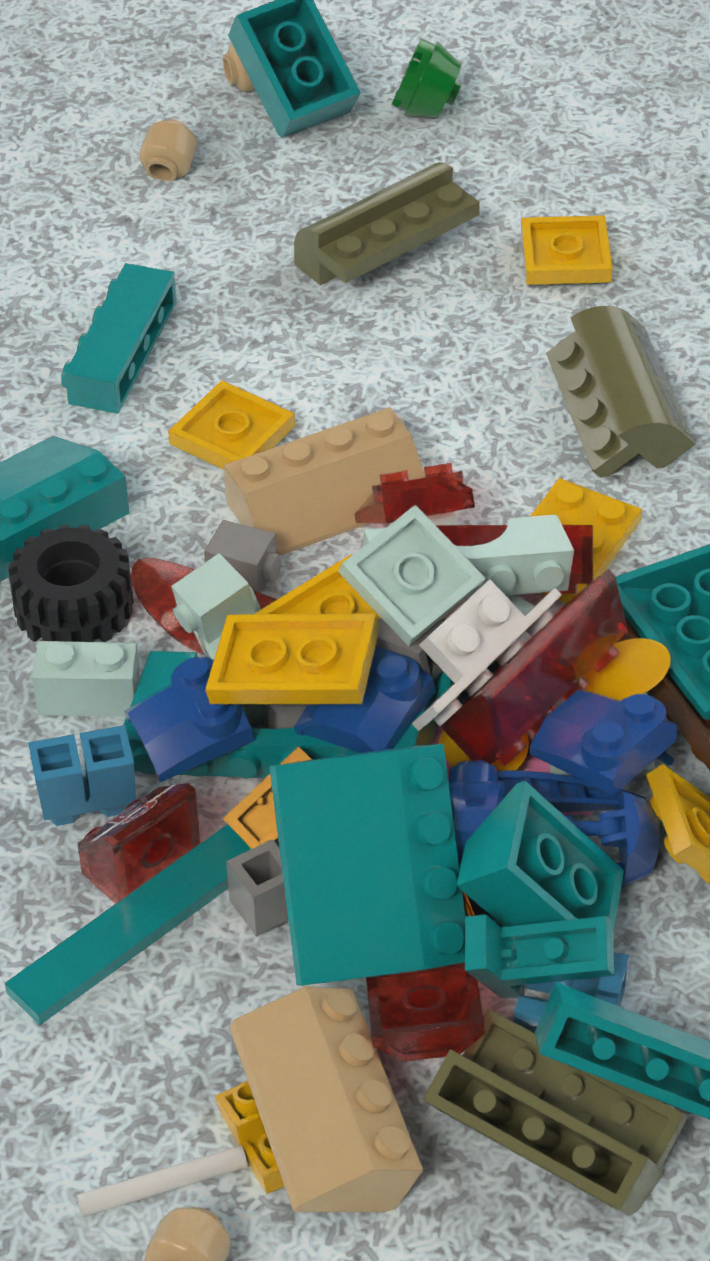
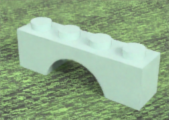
(524, 560)

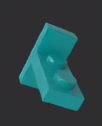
(537, 952)

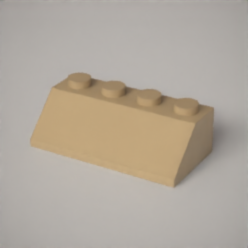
(318, 481)
(326, 1103)

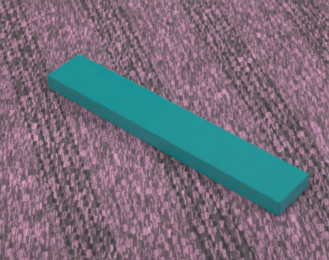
(126, 928)

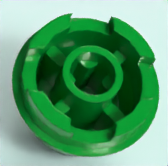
(428, 81)

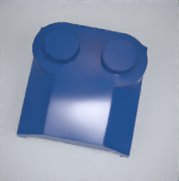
(391, 703)
(183, 727)
(604, 738)

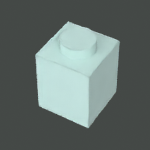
(209, 596)

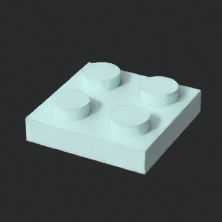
(411, 575)

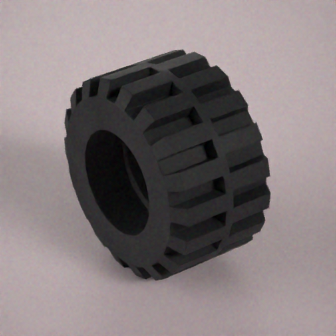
(71, 585)

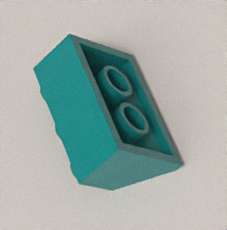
(537, 865)

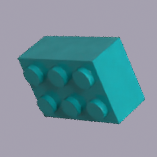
(293, 64)

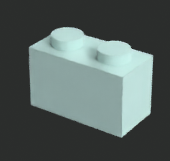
(85, 678)

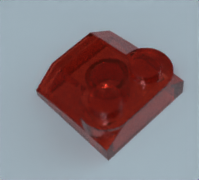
(434, 493)
(425, 1012)

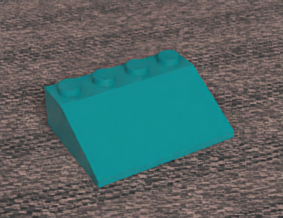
(54, 487)
(673, 607)
(369, 864)

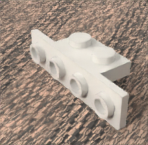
(474, 637)

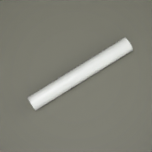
(161, 1181)

